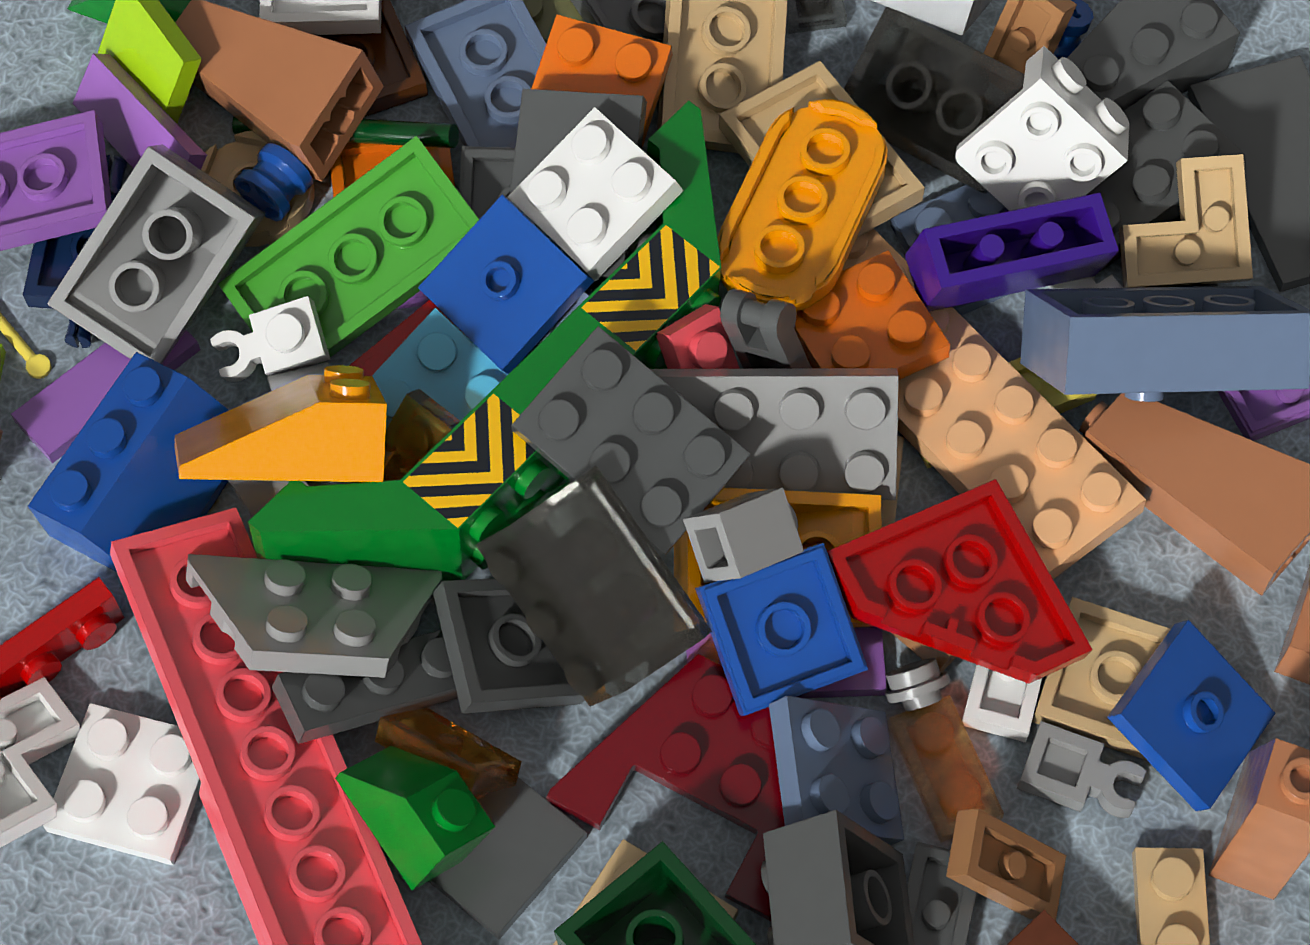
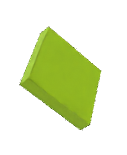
(152, 52)

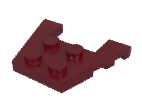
(699, 748)

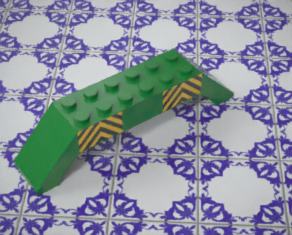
(481, 466)

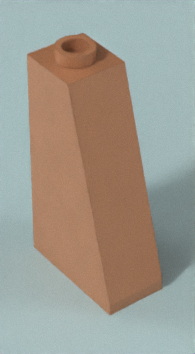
(282, 81)
(1209, 484)
(1267, 820)

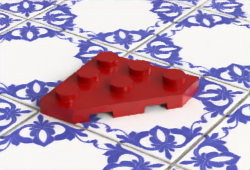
(963, 585)

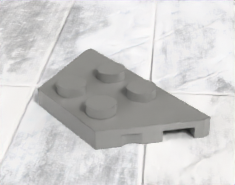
(314, 613)

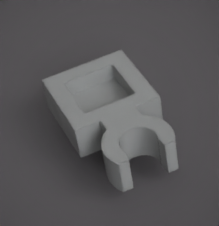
(1068, 768)

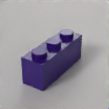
(1011, 252)

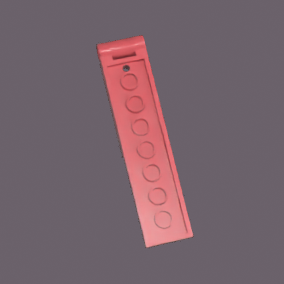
(277, 811)

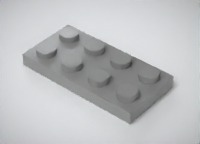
(803, 425)

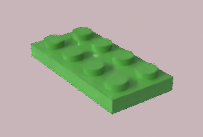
(360, 248)

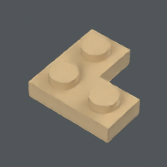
(1209, 240)

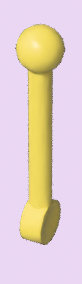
(37, 365)

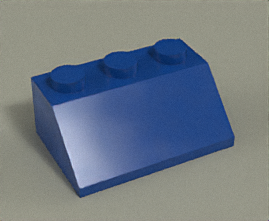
(123, 464)

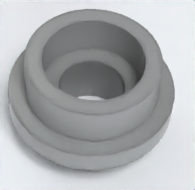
(916, 684)

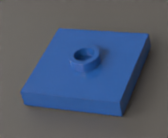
(505, 284)
(782, 630)
(1191, 715)

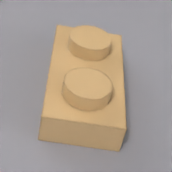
(1170, 896)

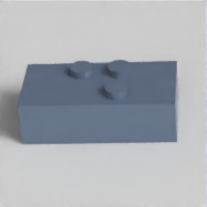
(1165, 340)

